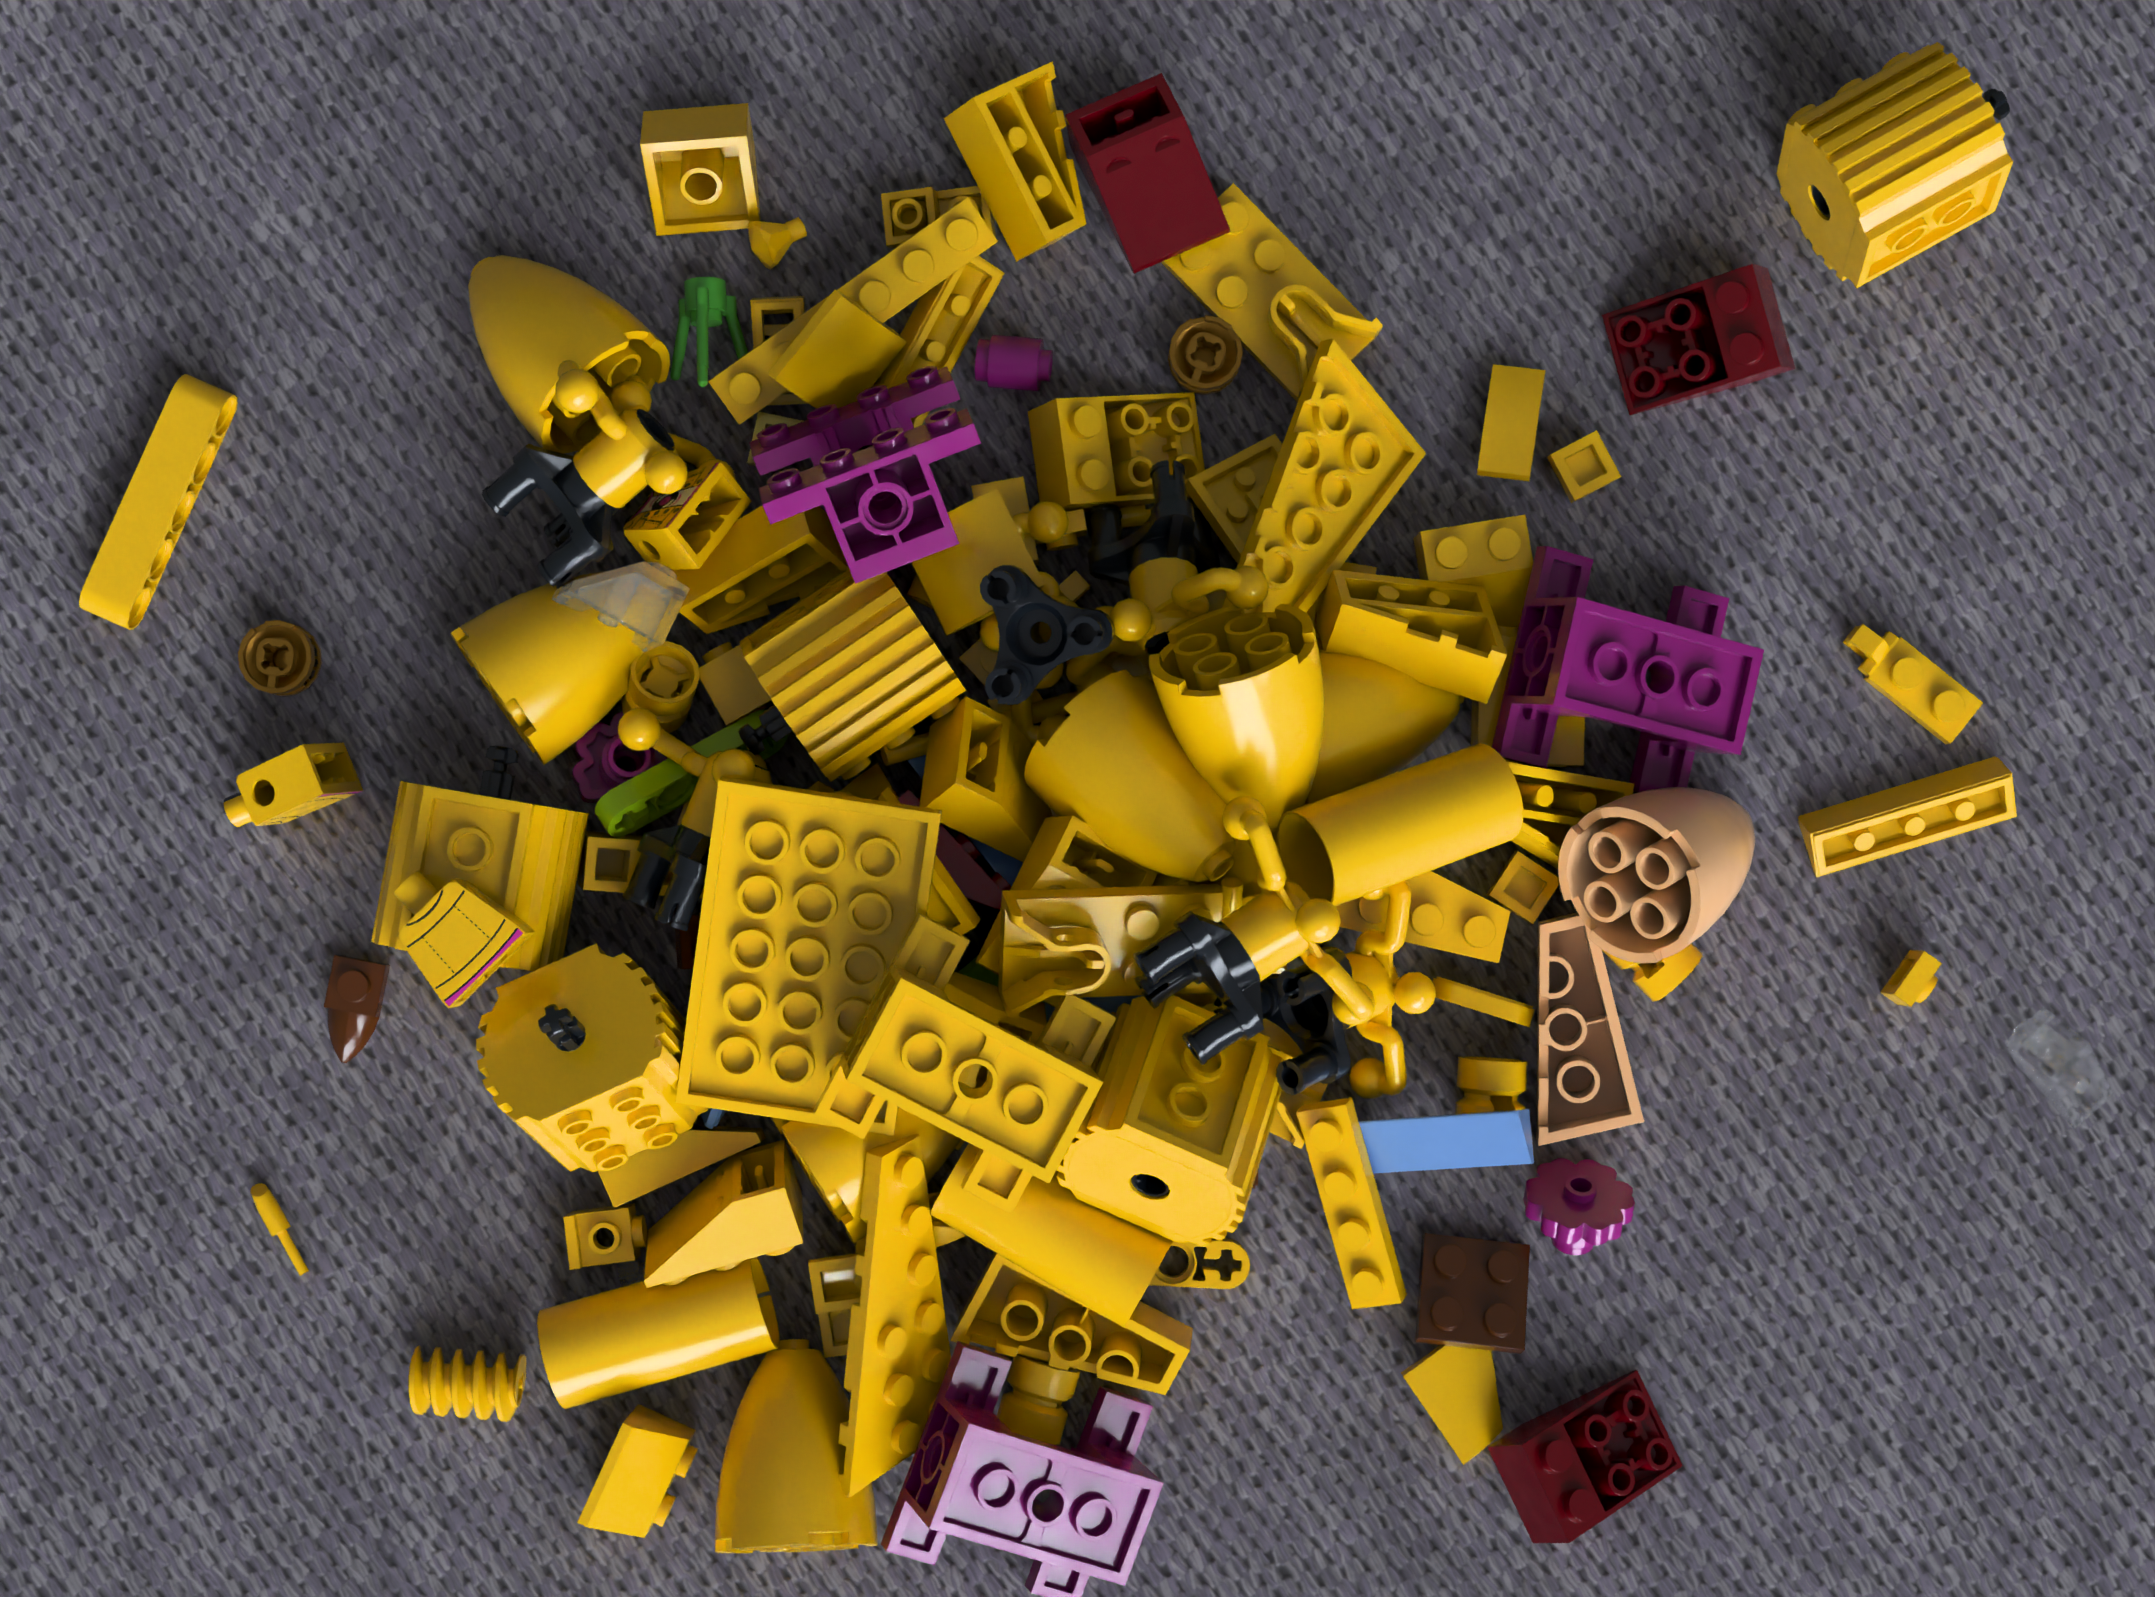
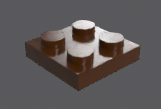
(1472, 1293)

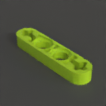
(668, 784)

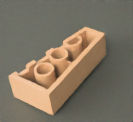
(1581, 1050)

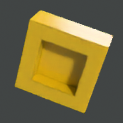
(1584, 466)
(1524, 887)
(1912, 979)

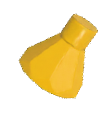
(772, 240)

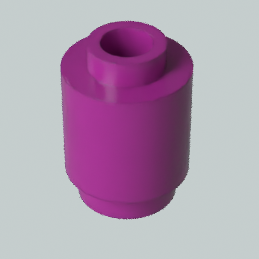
(1013, 362)

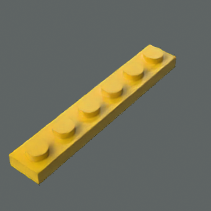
(879, 289)

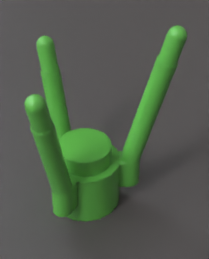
(704, 306)

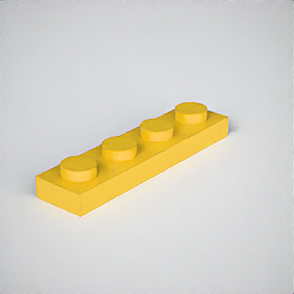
(1351, 1203)

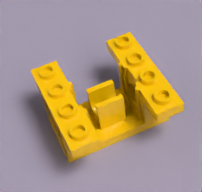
(919, 1044)

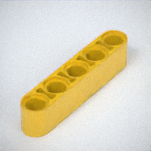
(158, 501)

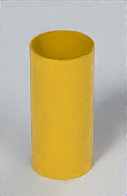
(1401, 825)
(1059, 1241)
(655, 1332)

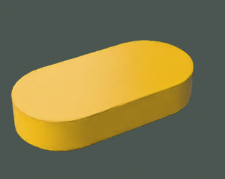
(1483, 1001)

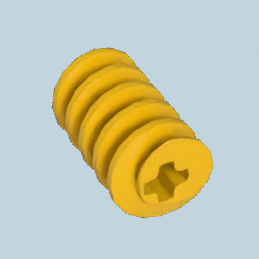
(465, 1385)

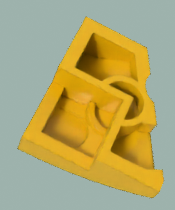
(1459, 1395)

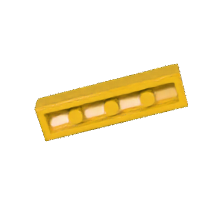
(943, 323)
(1908, 816)

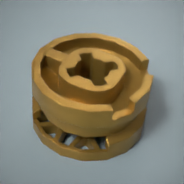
(1205, 355)
(279, 658)

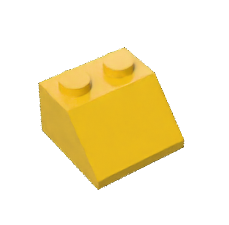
(700, 168)
(1484, 555)
(638, 1474)

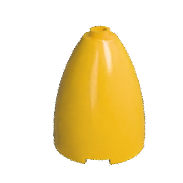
(538, 317)
(549, 666)
(1246, 702)
(1374, 722)
(1132, 781)
(837, 1160)
(784, 1463)

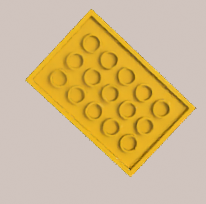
(794, 941)

